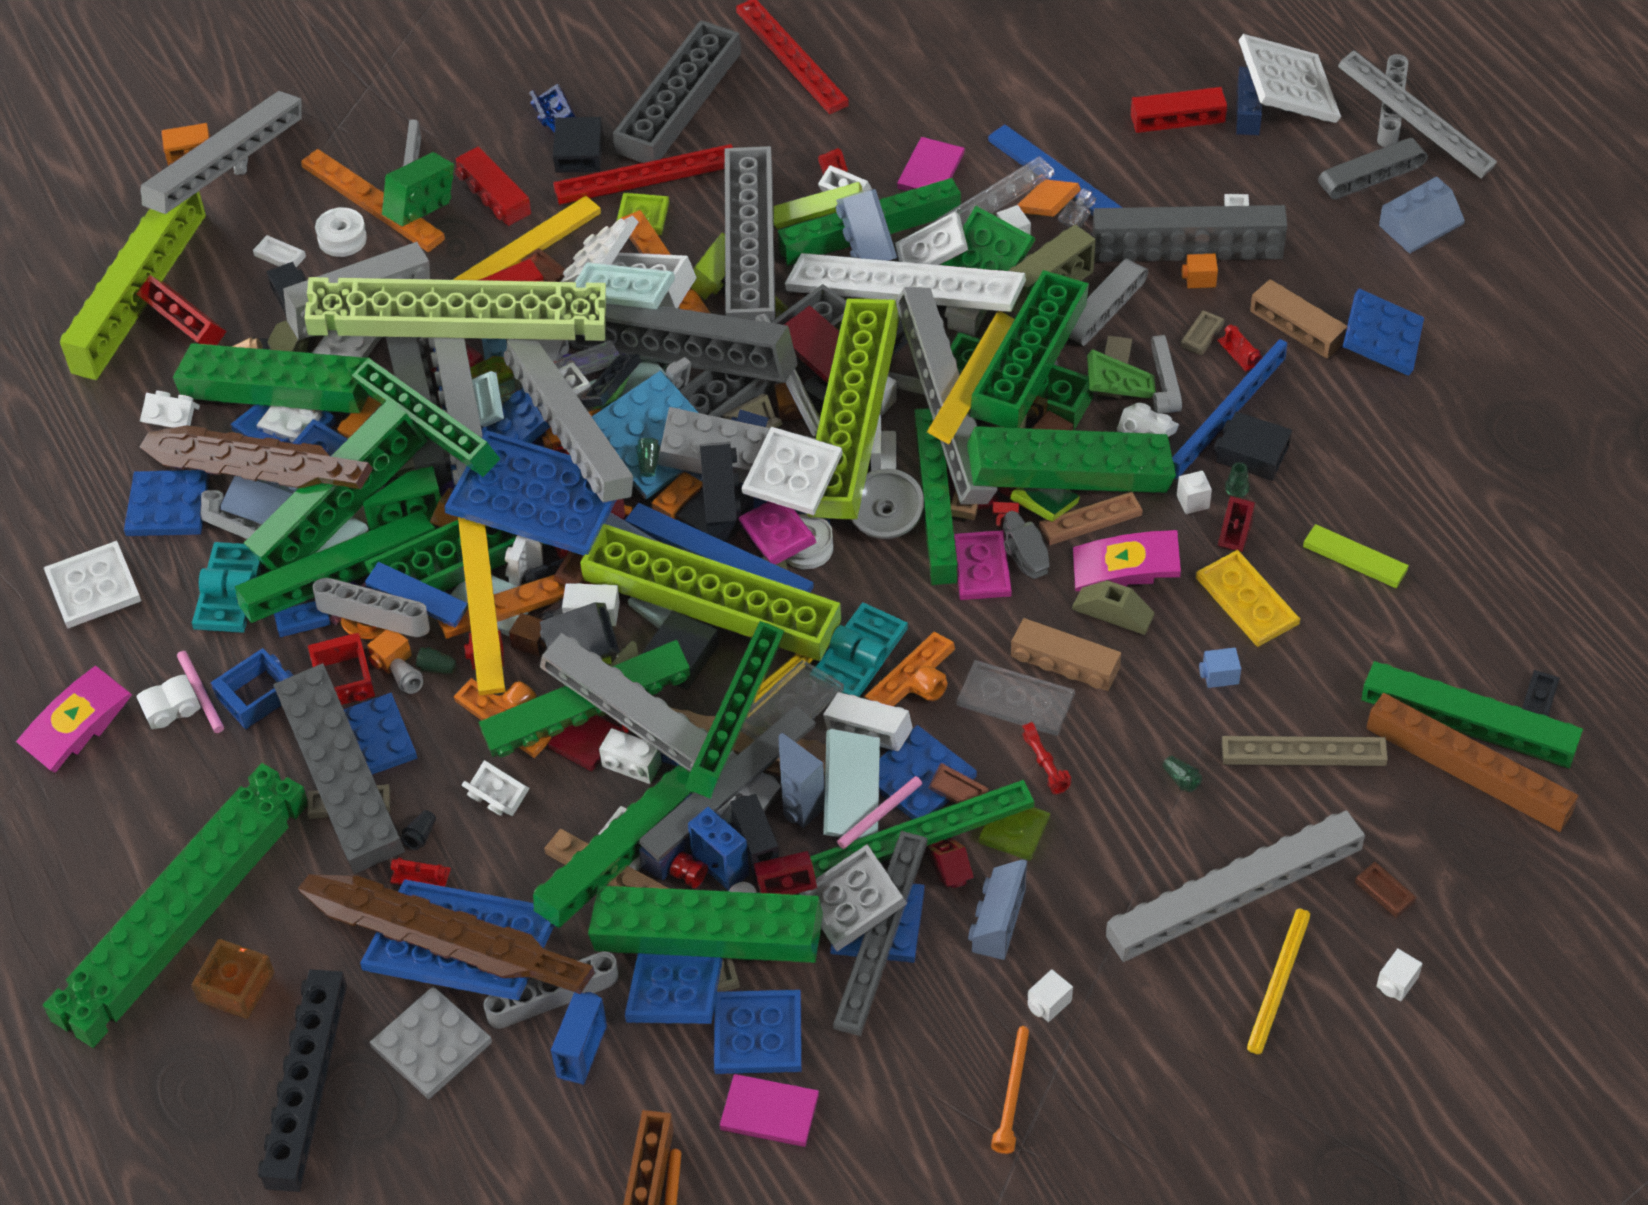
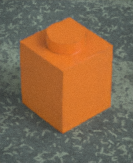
(1200, 270)
(387, 648)

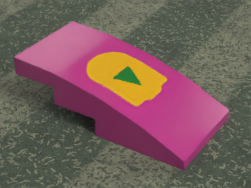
(1127, 559)
(74, 718)

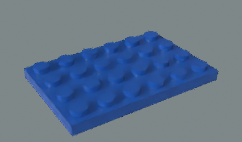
(532, 496)
(419, 964)

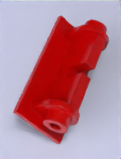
(1240, 348)
(418, 872)

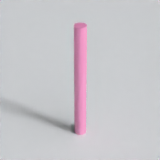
(200, 691)
(879, 812)

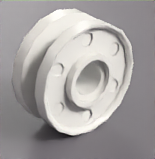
(341, 232)
(819, 552)

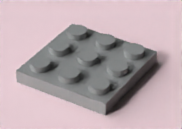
(855, 897)
(430, 1042)

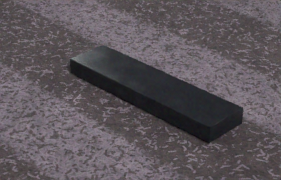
(610, 380)

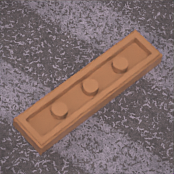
(1091, 518)

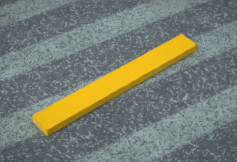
(539, 237)
(959, 399)
(481, 607)

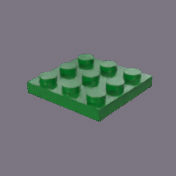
(991, 243)

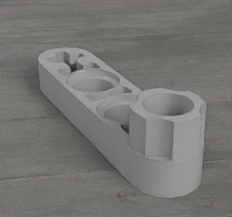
(1170, 398)
(212, 513)

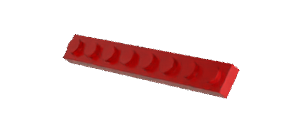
(792, 56)
(640, 175)

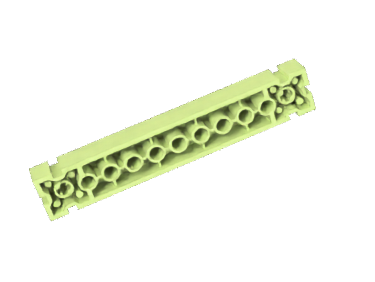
(455, 308)

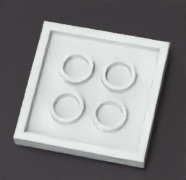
(601, 247)
(792, 470)
(92, 584)

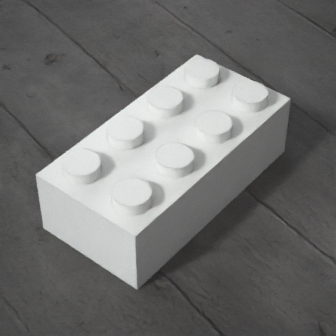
(678, 264)

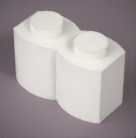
(168, 701)

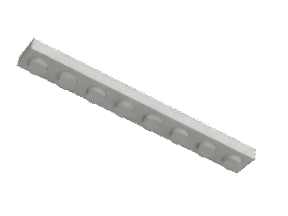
(1417, 114)

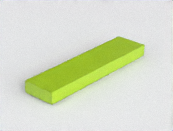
(812, 206)
(1355, 556)

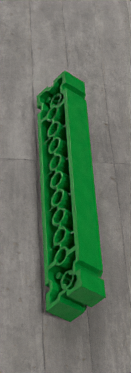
(176, 905)

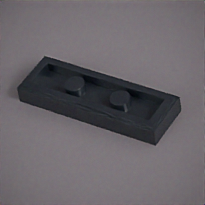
(1541, 693)

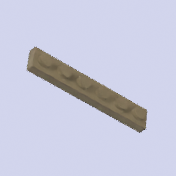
(1304, 750)

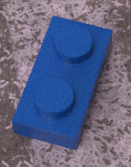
(300, 619)

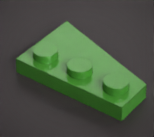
(1118, 377)

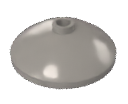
(891, 491)

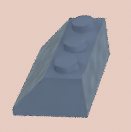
(1421, 215)
(865, 226)
(255, 498)
(801, 782)
(999, 910)

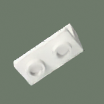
(168, 411)
(1141, 419)
(884, 449)
(522, 556)
(496, 788)

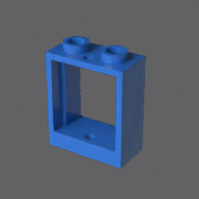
(242, 674)
(719, 844)
(579, 1037)

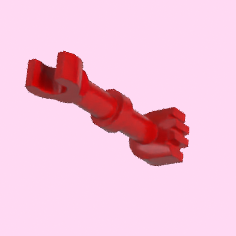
(1058, 780)

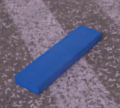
(438, 603)

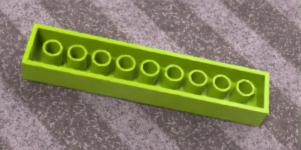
(115, 302)
(855, 400)
(710, 590)

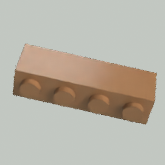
(1298, 318)
(1065, 654)

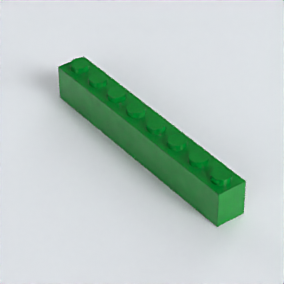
(900, 213)
(429, 418)
(936, 502)
(341, 562)
(565, 707)
(734, 710)
(1476, 714)
(608, 852)

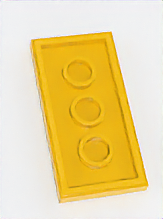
(1247, 598)

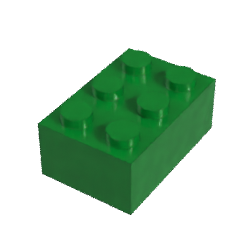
(417, 189)

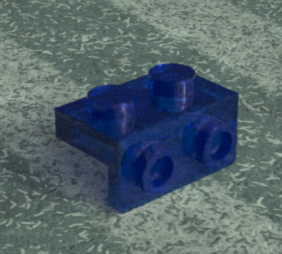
(551, 105)

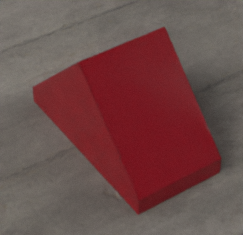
(1237, 523)

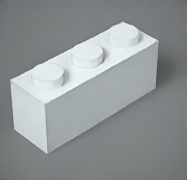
(869, 718)

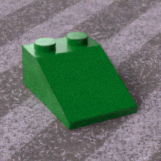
(404, 496)

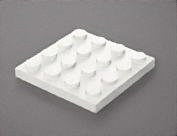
(1289, 78)

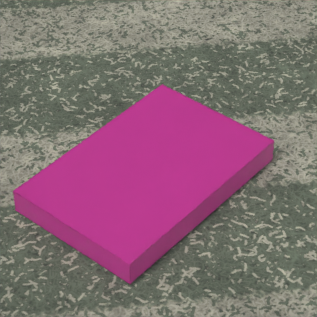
(929, 164)
(777, 531)
(982, 565)
(769, 1110)

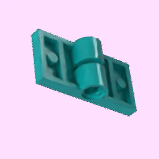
(217, 603)
(861, 647)

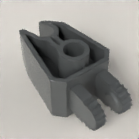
(1025, 546)

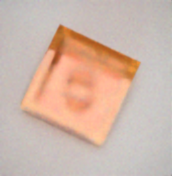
(233, 978)

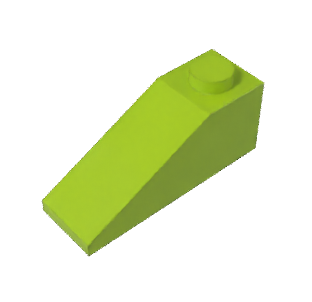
(710, 269)

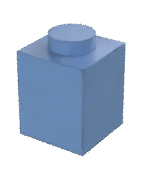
(1220, 667)

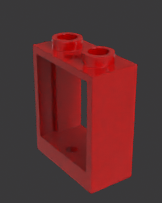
(347, 648)

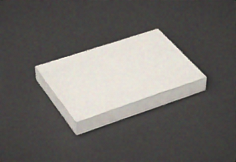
(934, 242)

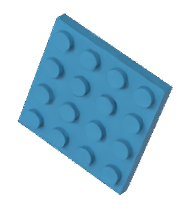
(638, 416)

